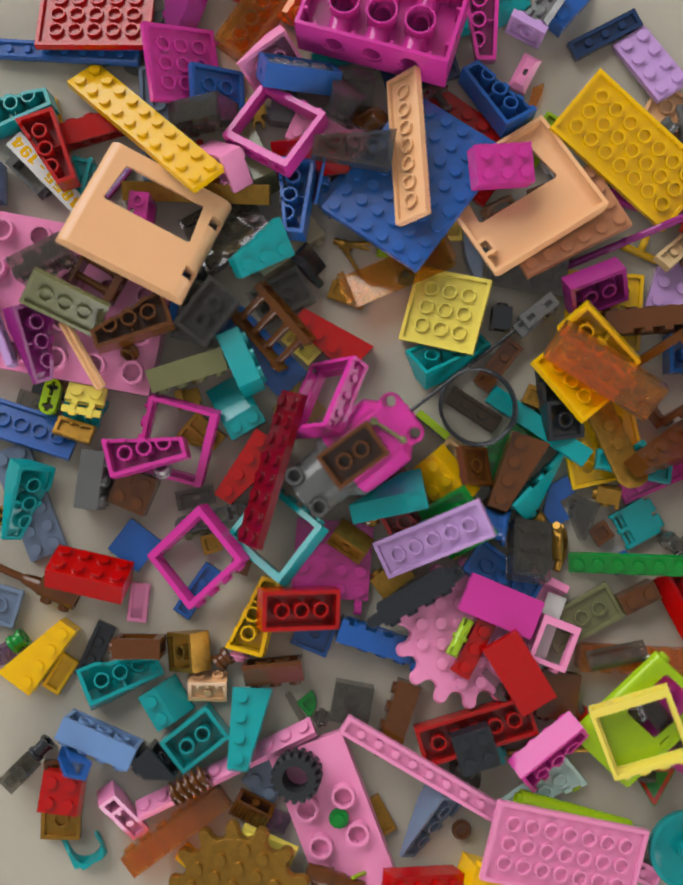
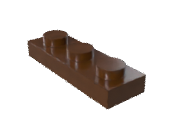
(499, 363)

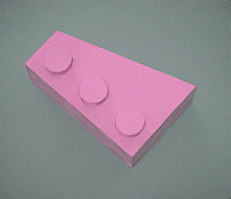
(232, 158)

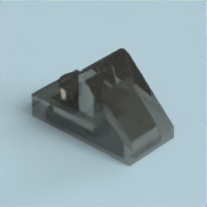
(19, 772)

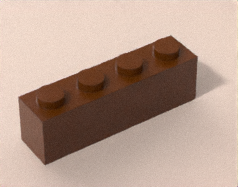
(399, 709)

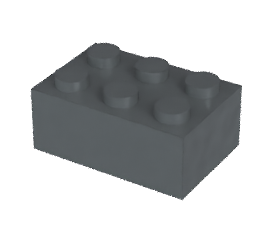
(92, 481)

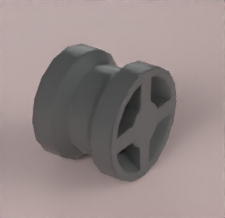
(669, 125)

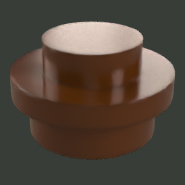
(129, 352)
(461, 829)

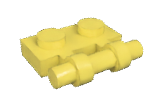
(84, 395)

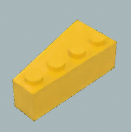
(246, 636)

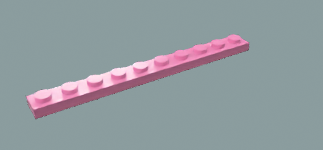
(265, 750)
(418, 767)

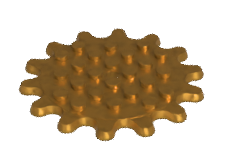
(237, 860)

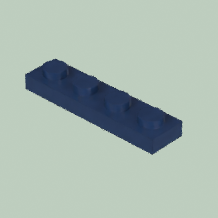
(604, 34)

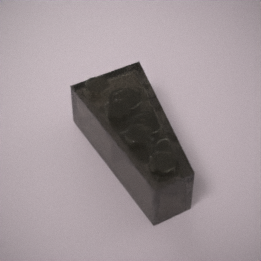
(356, 149)

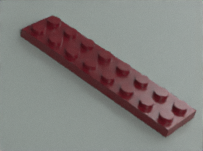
(272, 469)

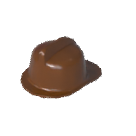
(370, 119)

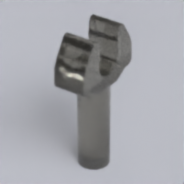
(499, 687)

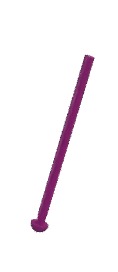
(626, 241)

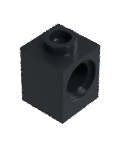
(500, 317)

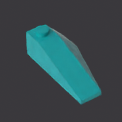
(534, 490)

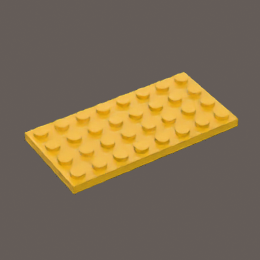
(625, 147)

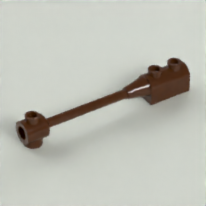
(64, 599)

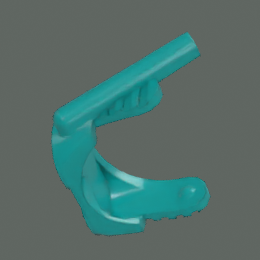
(84, 862)

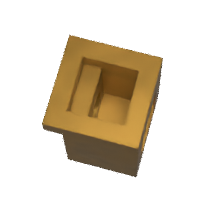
(607, 495)

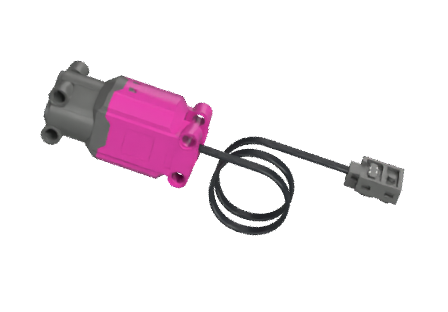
(316, 487)

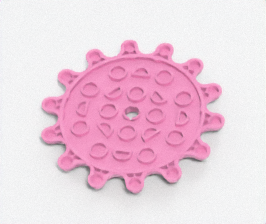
(429, 638)

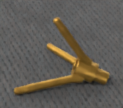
(348, 245)

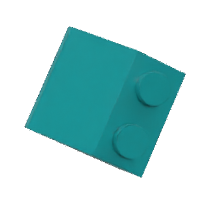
(166, 702)

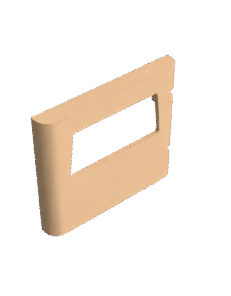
(542, 214)
(134, 244)

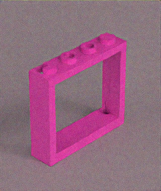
(269, 159)
(353, 373)
(148, 421)
(224, 536)

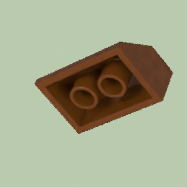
(273, 671)

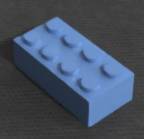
(98, 740)

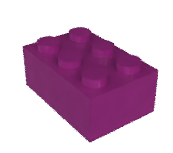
(601, 284)

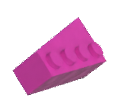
(138, 455)

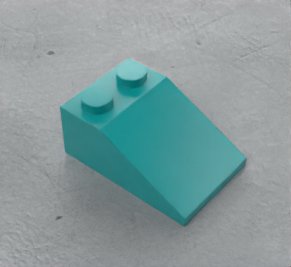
(238, 413)

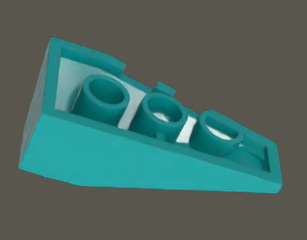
(435, 365)
(24, 489)
(395, 497)
(110, 680)

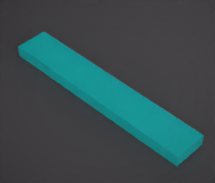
(532, 422)

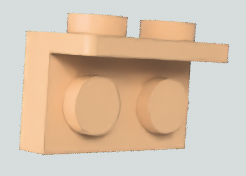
(208, 686)

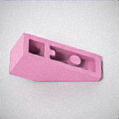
(121, 810)

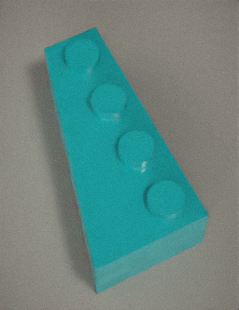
(246, 722)

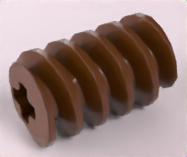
(190, 786)

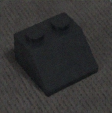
(154, 763)

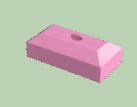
(519, 83)

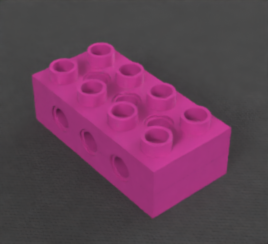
(385, 33)

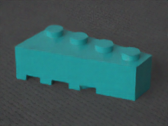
(22, 104)

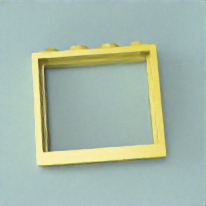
(627, 701)

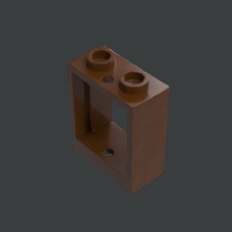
(138, 646)

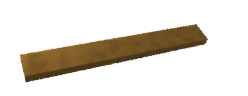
(252, 195)

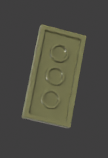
(63, 301)
(588, 611)

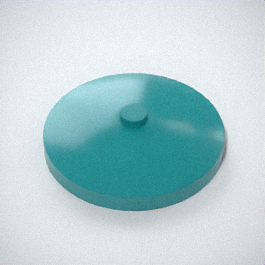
(666, 848)

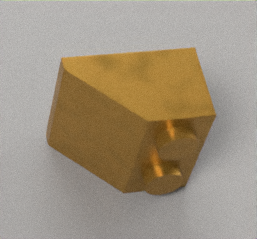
(189, 651)

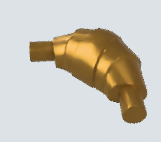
(559, 545)

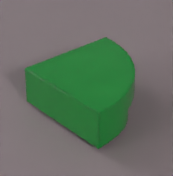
(308, 703)

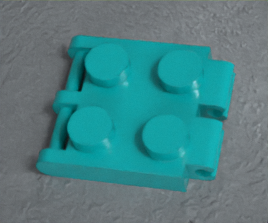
(637, 522)

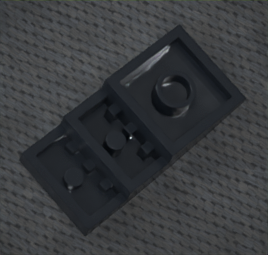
(556, 417)

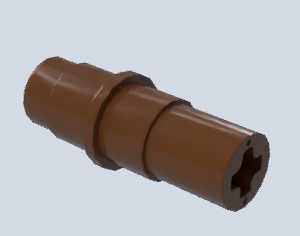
(329, 876)

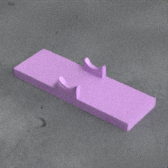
(434, 538)

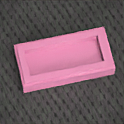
(138, 602)

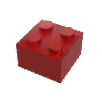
(61, 794)

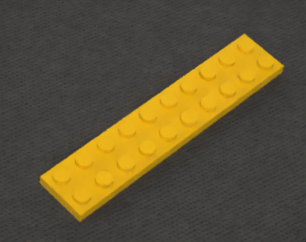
(146, 127)

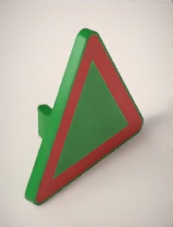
(655, 790)

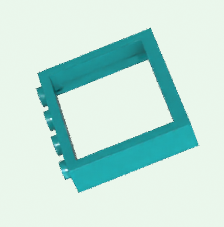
(303, 552)

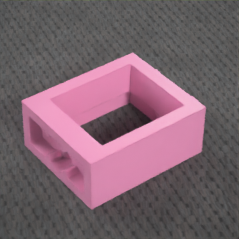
(537, 635)

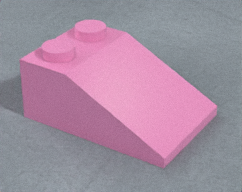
(274, 42)

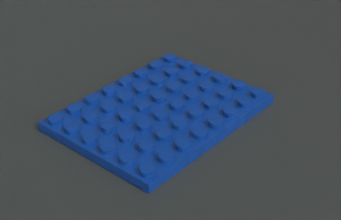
(367, 198)

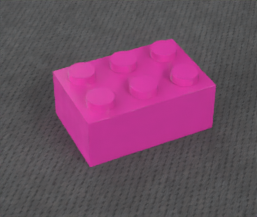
(501, 166)

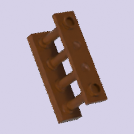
(110, 293)
(290, 320)

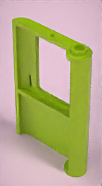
(625, 735)

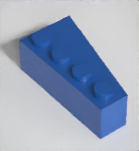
(495, 100)
(297, 199)
(379, 640)

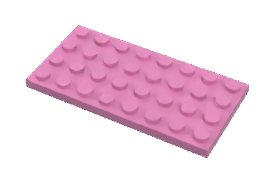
(560, 848)

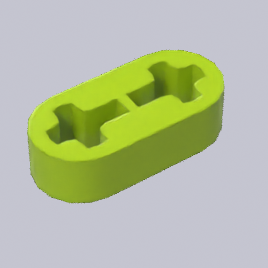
(55, 398)

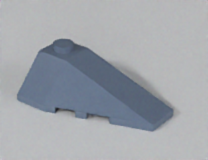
(427, 817)

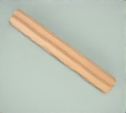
(83, 356)

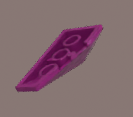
(184, 12)
(33, 340)

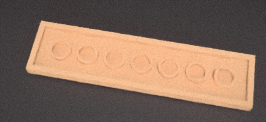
(410, 151)

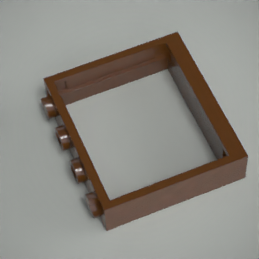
(656, 416)

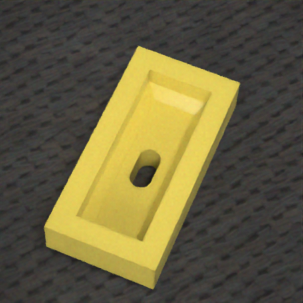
(307, 355)

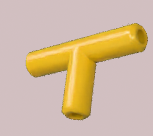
(640, 251)

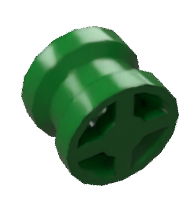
(18, 641)

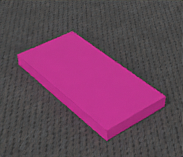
(501, 605)

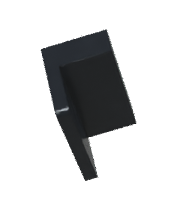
(309, 264)

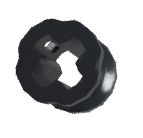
(41, 747)

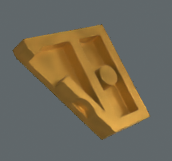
(196, 429)

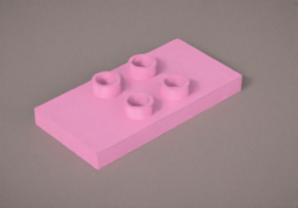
(361, 842)

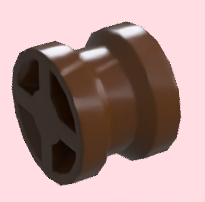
(222, 659)

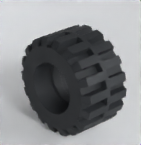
(285, 786)

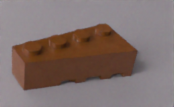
(646, 320)
(134, 324)
(659, 453)
(514, 468)

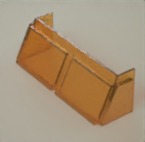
(390, 275)

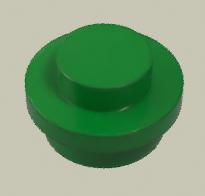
(338, 818)

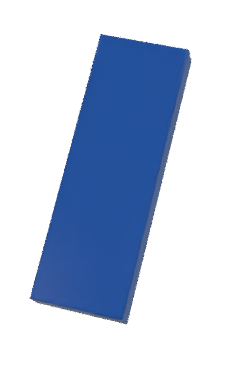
(201, 580)

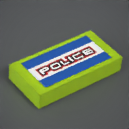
(432, 425)

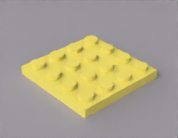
(446, 312)

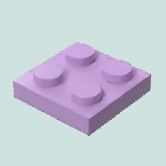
(526, 28)

